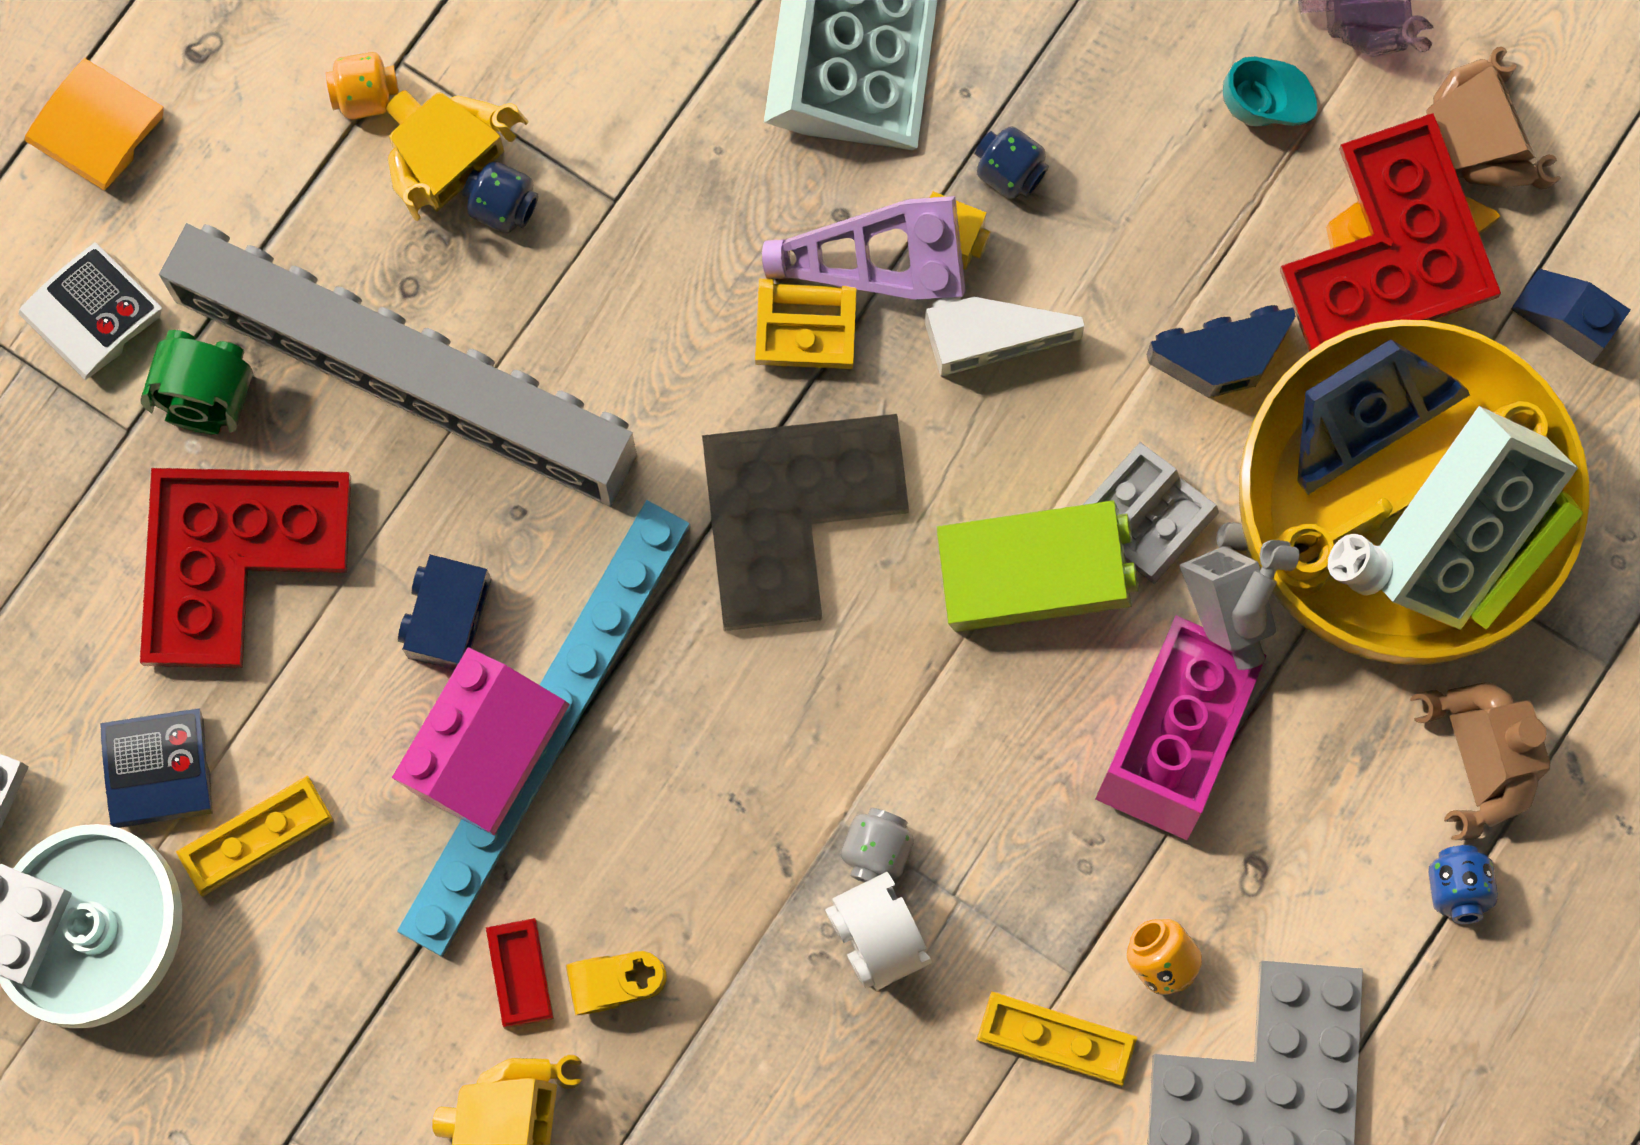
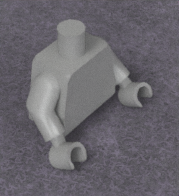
(1234, 592)

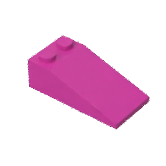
(1178, 731)

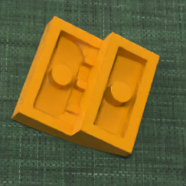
(94, 124)

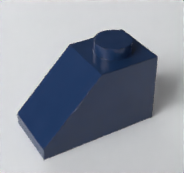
(1571, 312)

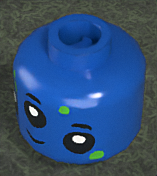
(1463, 884)

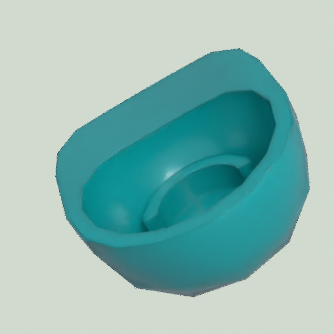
(1268, 92)

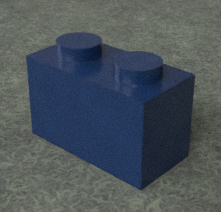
(445, 611)

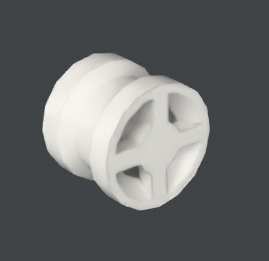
(1360, 564)

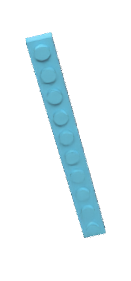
(574, 678)

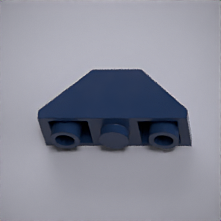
(1223, 353)

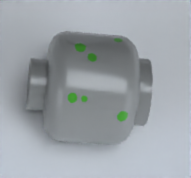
(877, 845)

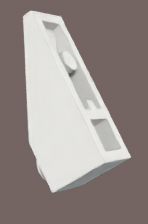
(988, 331)

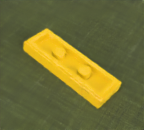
(254, 836)
(1056, 1038)

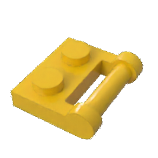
(804, 338)

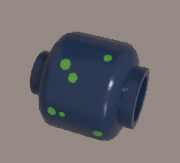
(1011, 162)
(500, 197)

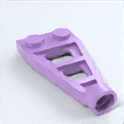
(932, 246)

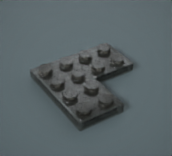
(769, 492)

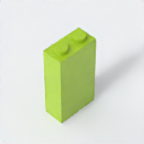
(1036, 566)

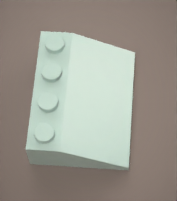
(852, 69)

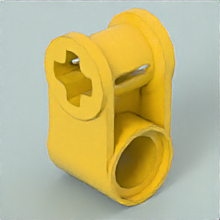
(606, 984)

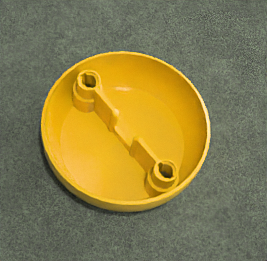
(1380, 488)

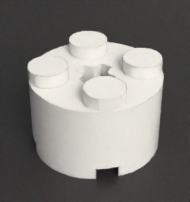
(880, 932)

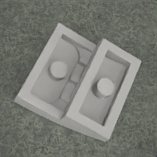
(1161, 510)

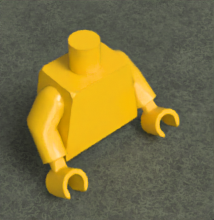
(443, 144)
(506, 1105)

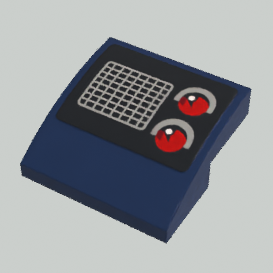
(156, 768)

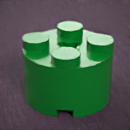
(197, 383)

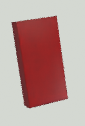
(519, 973)

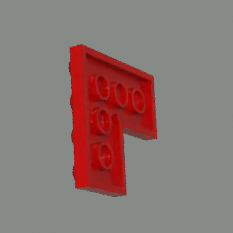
(1421, 245)
(214, 530)

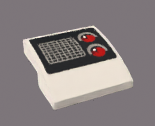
(90, 311)

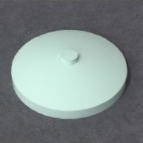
(114, 930)

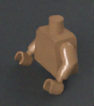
(1484, 128)
(1499, 749)

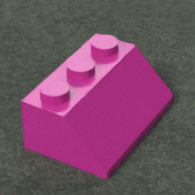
(480, 741)

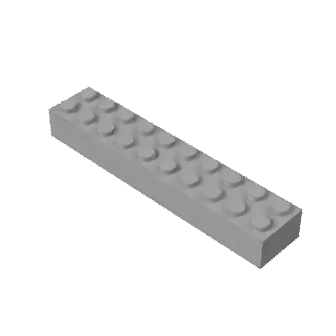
(399, 363)

